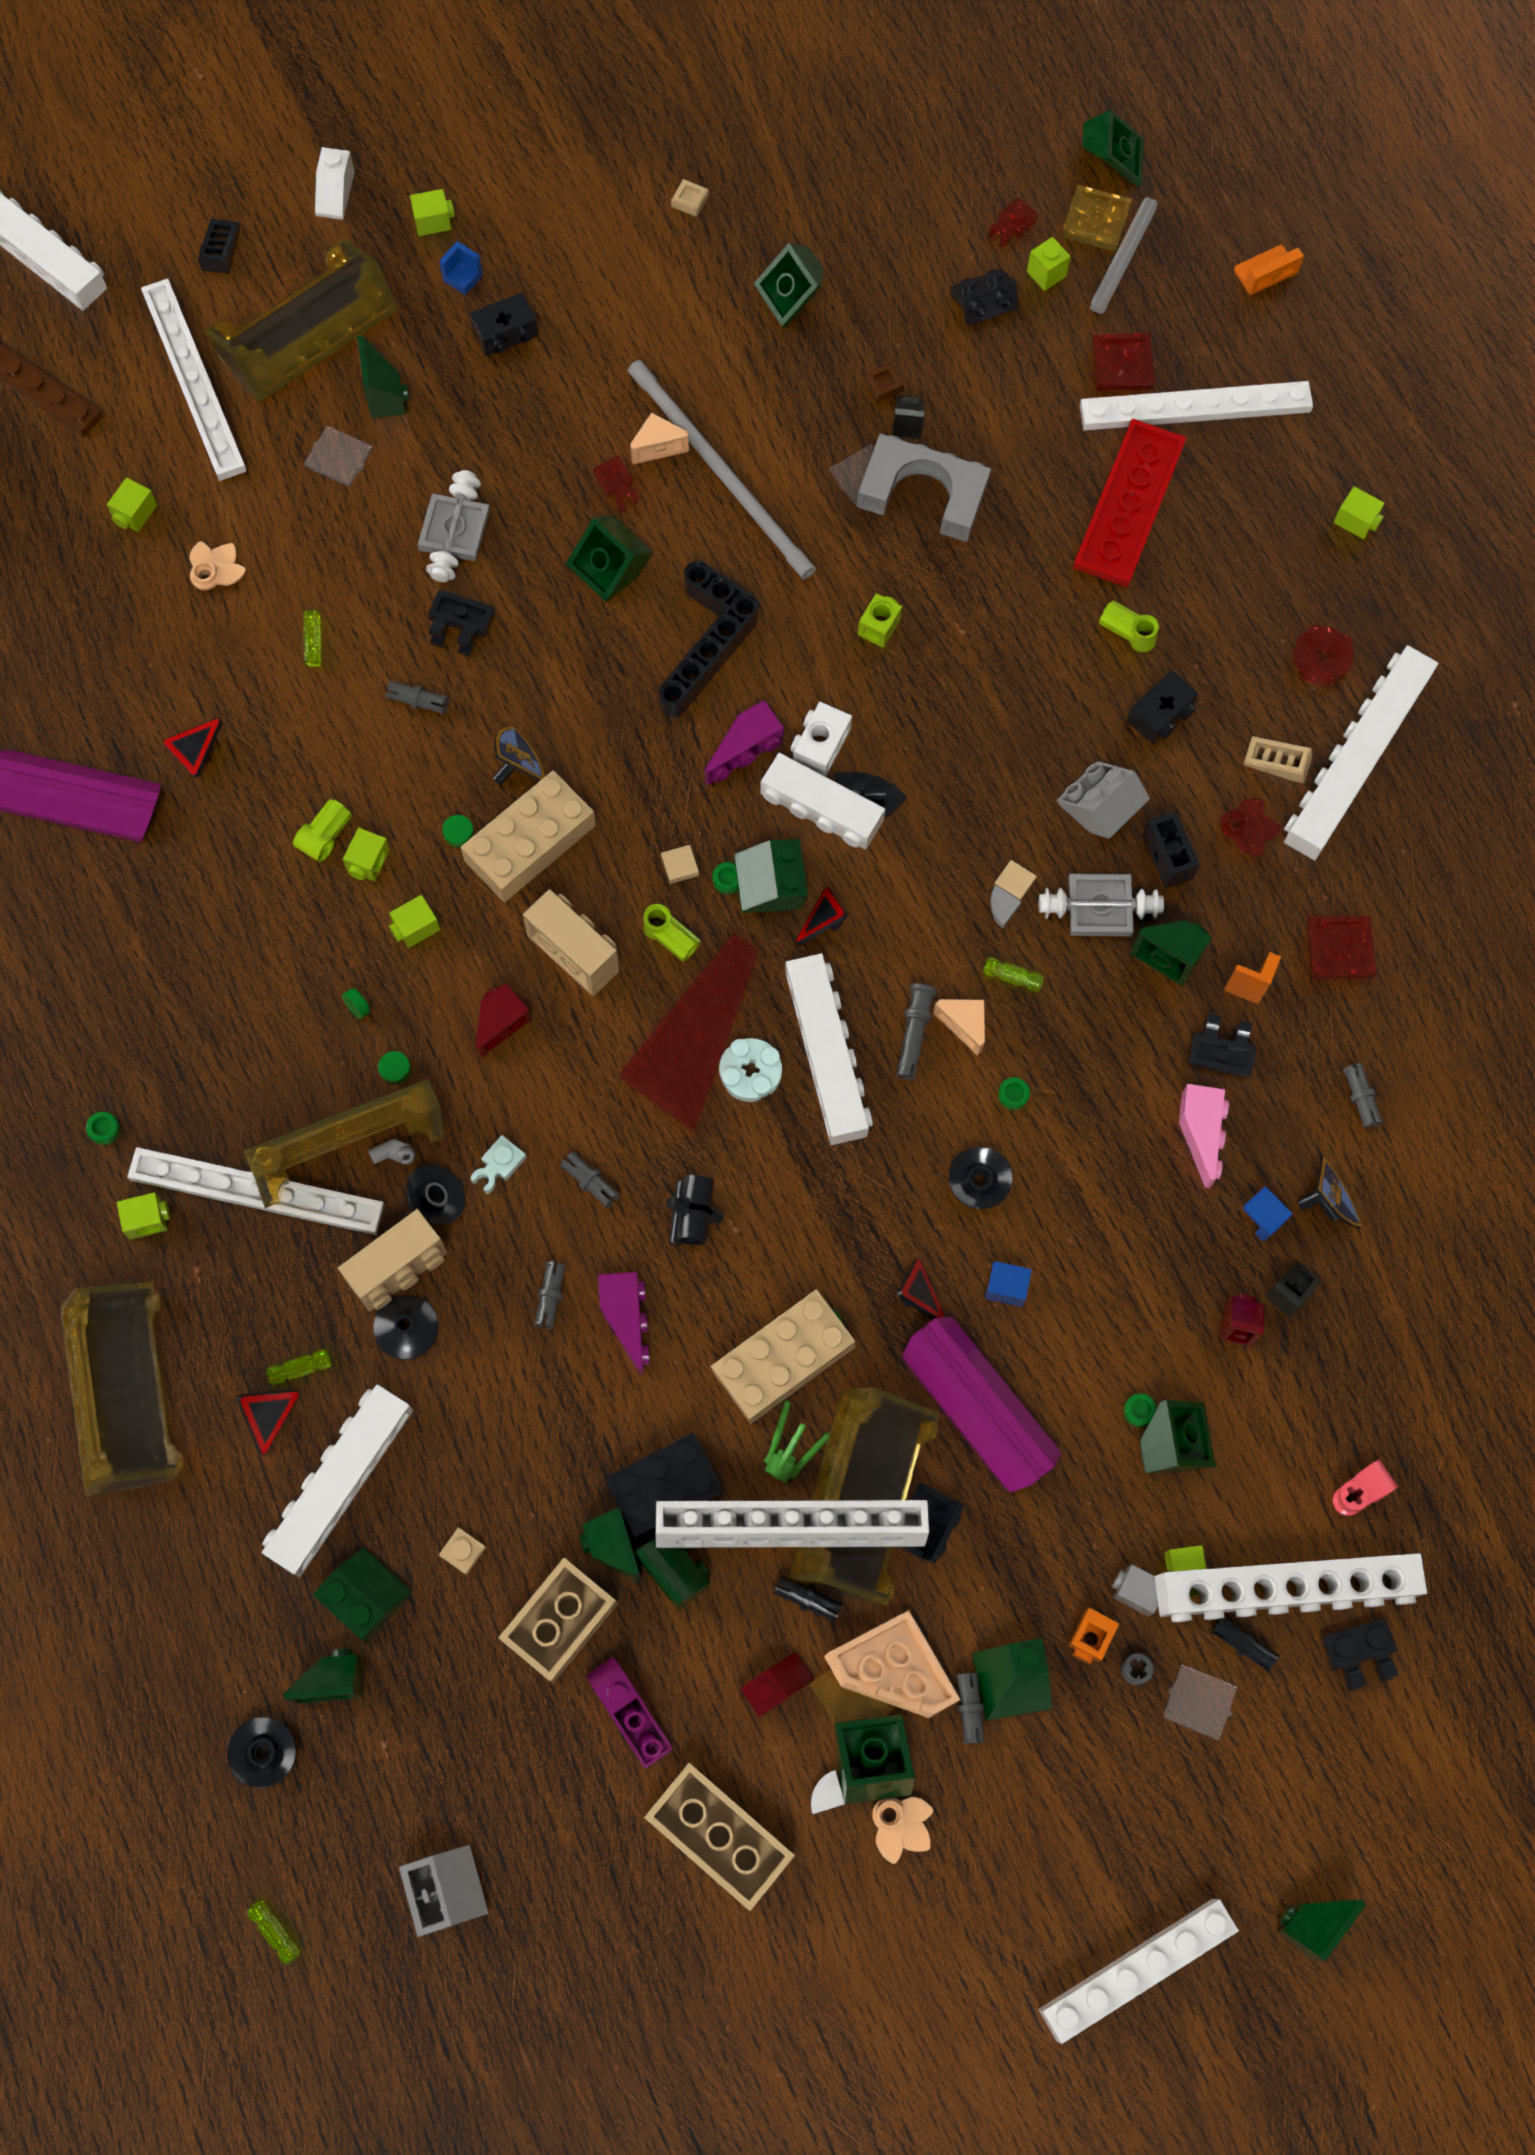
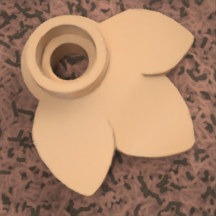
(217, 563)
(905, 1830)

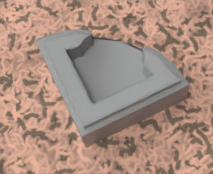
(1003, 906)

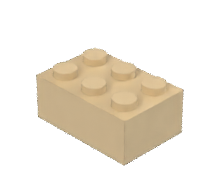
(572, 941)
(393, 1261)
(558, 1620)

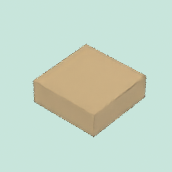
(689, 197)
(679, 864)
(1015, 880)

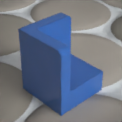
(461, 268)
(1267, 1213)
(1008, 1284)

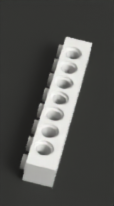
(791, 1523)
(1403, 1570)

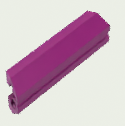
(76, 795)
(980, 1404)

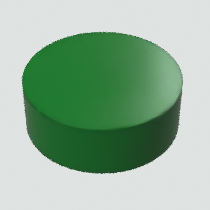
(457, 830)
(725, 878)
(356, 1003)
(394, 1067)
(1013, 1093)
(102, 1128)
(1139, 1410)

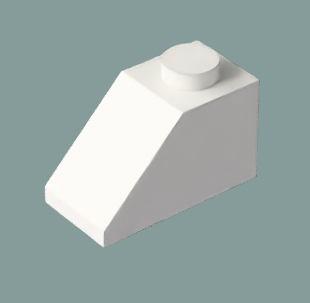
(333, 183)

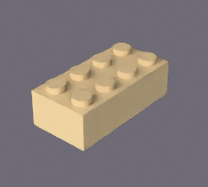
(528, 836)
(783, 1356)
(719, 1836)

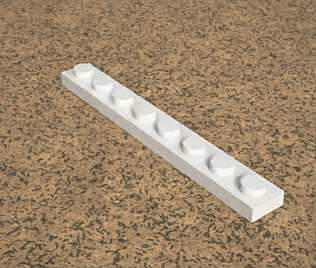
(193, 380)
(1196, 405)
(239, 1188)

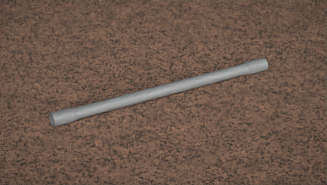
(793, 555)

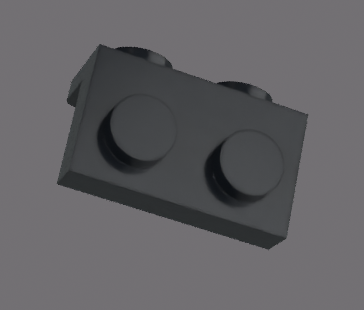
(986, 296)
(942, 1517)

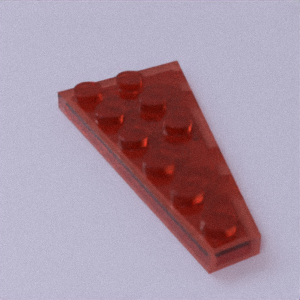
(687, 1046)

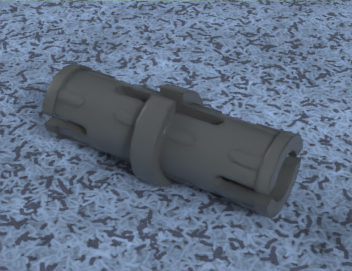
(417, 697)
(1363, 1096)
(590, 1180)
(549, 1295)
(970, 1708)

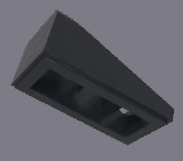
(222, 262)

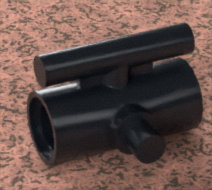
(692, 1210)

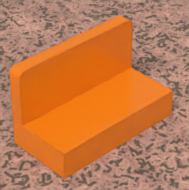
(1268, 268)
(1253, 984)

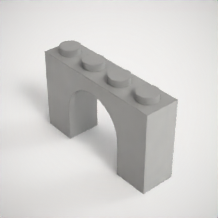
(897, 459)

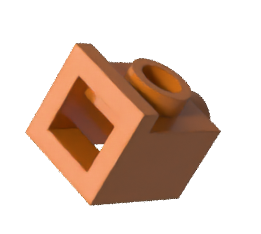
(1101, 1627)

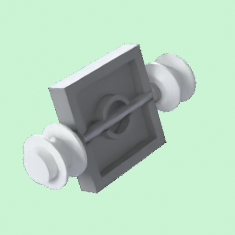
(453, 526)
(1100, 904)

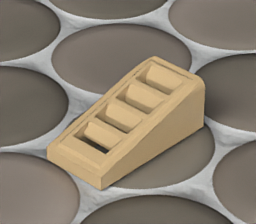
(1287, 771)

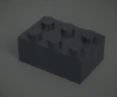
(668, 1474)

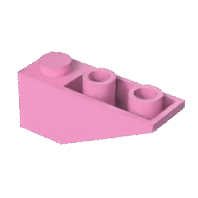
(1201, 1123)

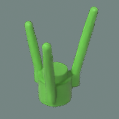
(782, 1464)

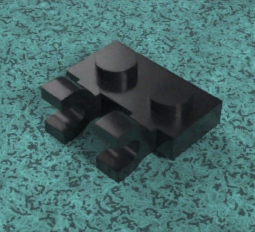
(460, 613)
(1221, 1054)
(1359, 1645)

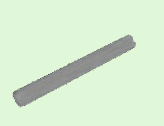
(1123, 255)

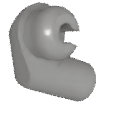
(393, 1149)

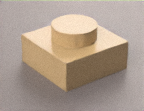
(462, 1551)

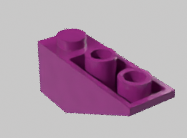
(748, 737)
(621, 1309)
(629, 1712)

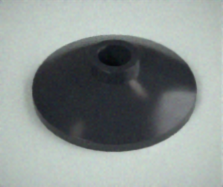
(986, 1164)
(442, 1188)
(410, 1342)
(244, 1749)

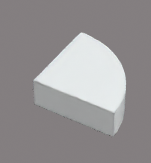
(827, 1794)

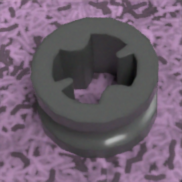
(1126, 1668)

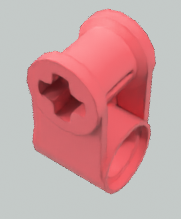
(1367, 1487)

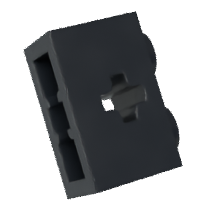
(504, 324)
(1163, 707)
(1170, 849)

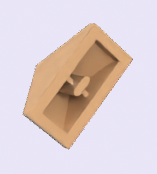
(658, 440)
(964, 1019)

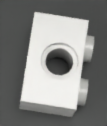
(824, 722)

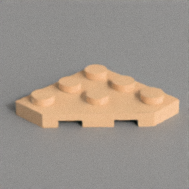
(894, 1667)

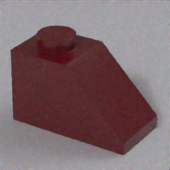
(499, 1018)
(1242, 1320)
(776, 1685)

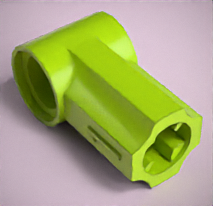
(1128, 624)
(319, 836)
(671, 933)

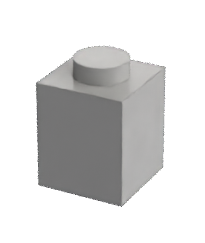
(1136, 1590)

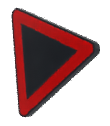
(194, 745)
(825, 915)
(918, 1291)
(266, 1415)

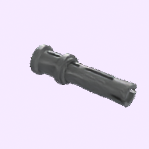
(917, 1017)

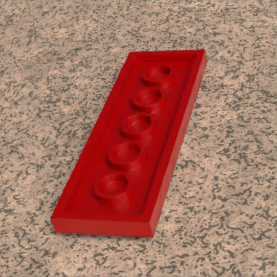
(1129, 503)

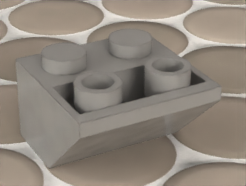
(1104, 798)
(443, 1890)

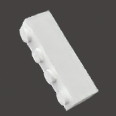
(822, 801)

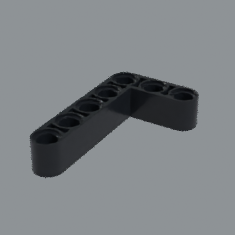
(712, 640)

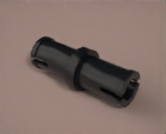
(807, 1598)
(1245, 1644)

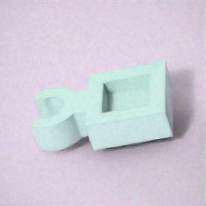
(501, 1161)

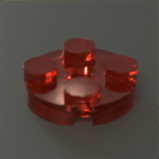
(1328, 640)

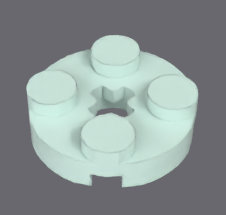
(759, 1084)

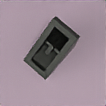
(908, 417)
(1293, 1289)

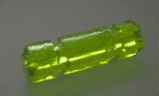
(312, 638)
(1013, 974)
(298, 1367)
(273, 1932)

